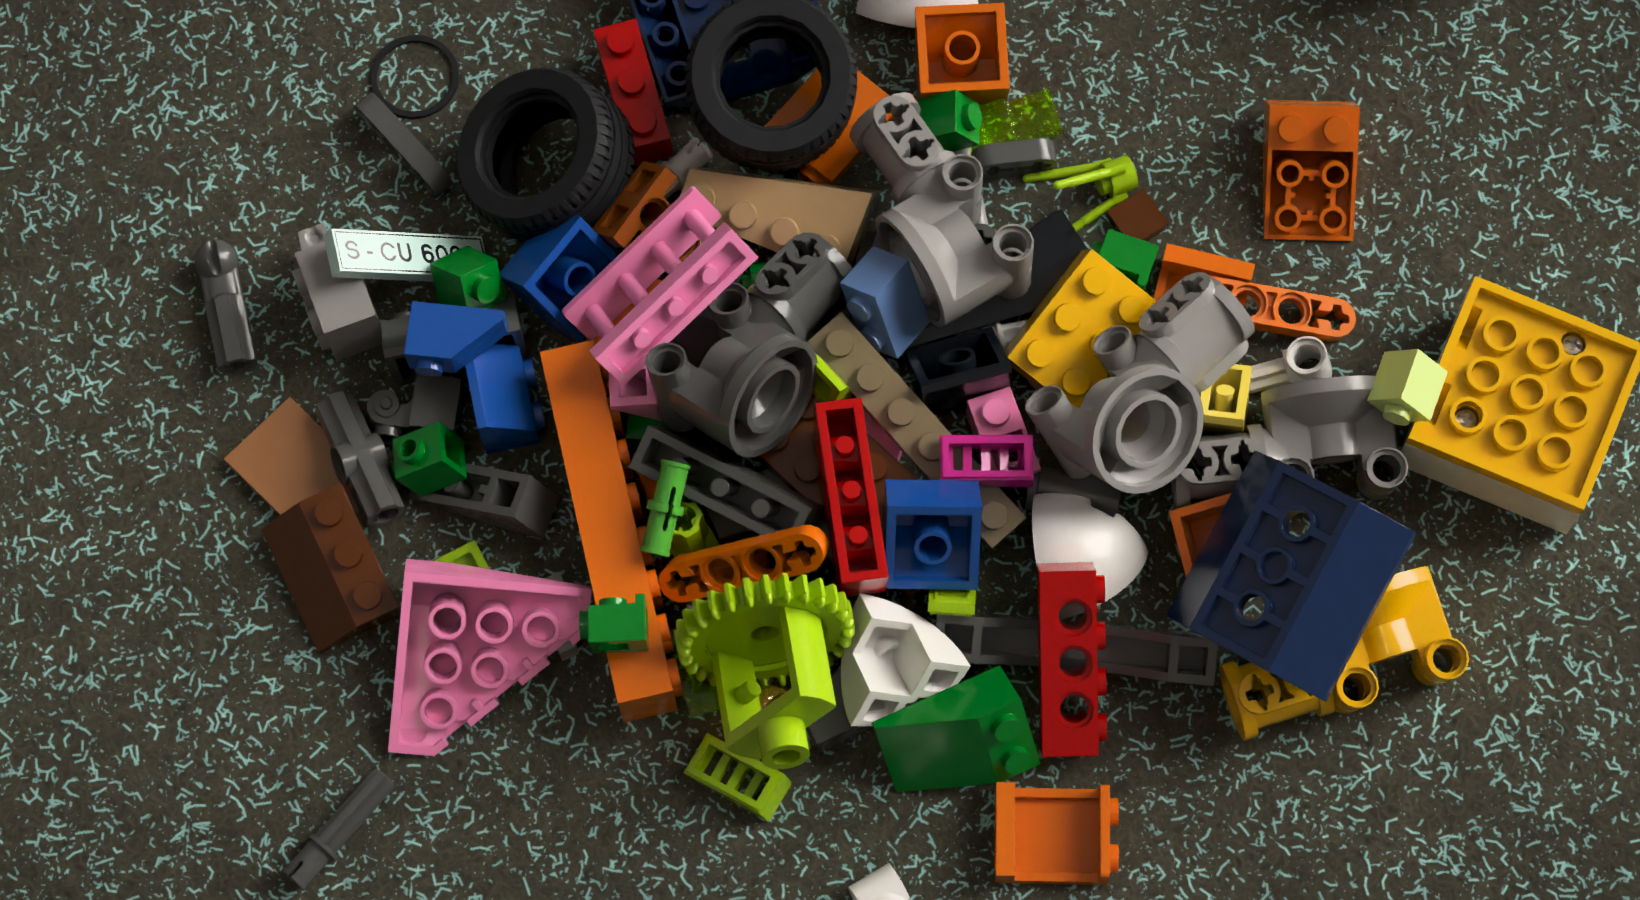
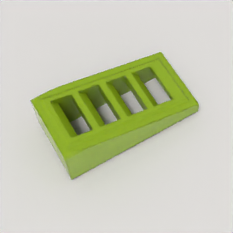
(952, 602)
(771, 795)

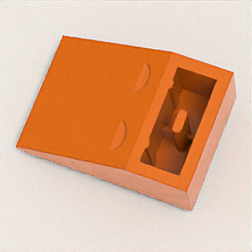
(1310, 169)

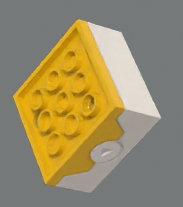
(1524, 405)

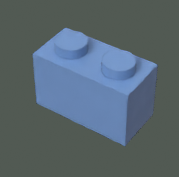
(885, 301)

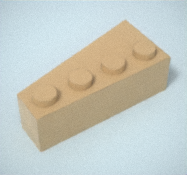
(778, 209)

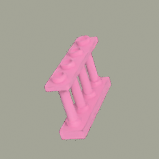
(675, 300)

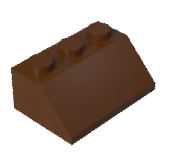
(330, 568)

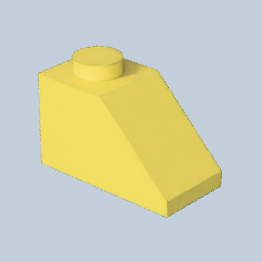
(1227, 401)

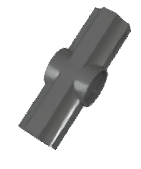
(359, 459)

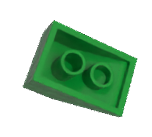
(958, 736)

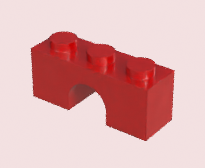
(634, 88)

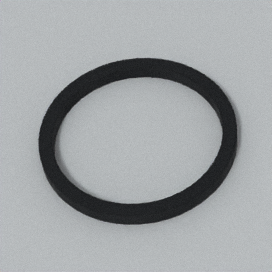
(410, 39)

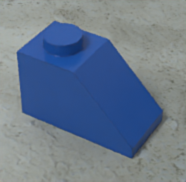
(450, 336)

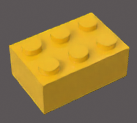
(1060, 333)

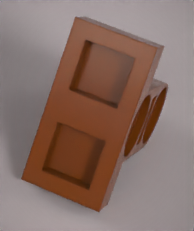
(644, 189)

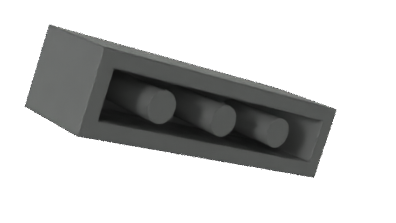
(725, 484)

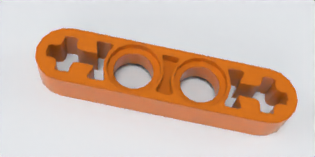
(1268, 318)
(742, 560)

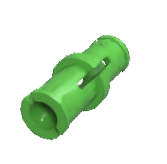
(665, 508)

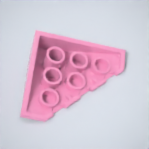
(468, 641)

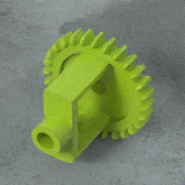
(762, 634)

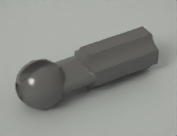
(225, 305)

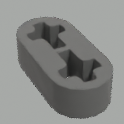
(1016, 157)

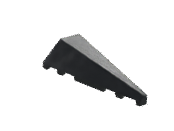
(1054, 251)

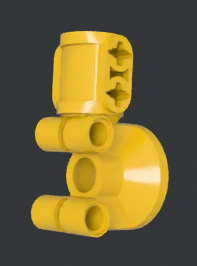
(1404, 622)

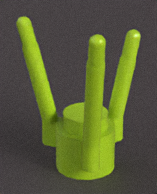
(1110, 177)

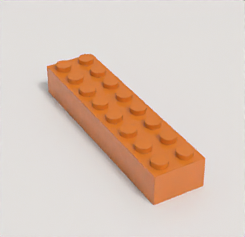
(607, 522)

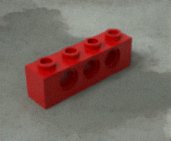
(850, 497)
(1058, 732)

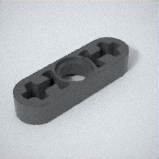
(401, 140)

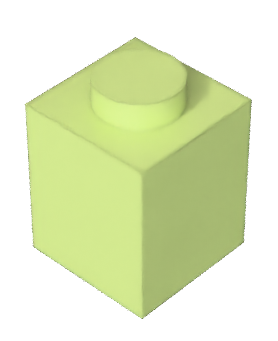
(1407, 386)

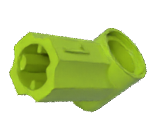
(691, 531)

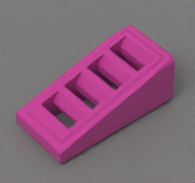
(1004, 444)

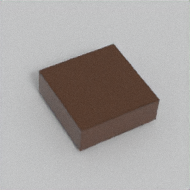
(1137, 217)

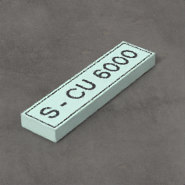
(390, 254)

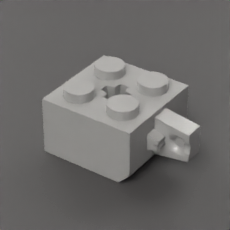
(336, 307)

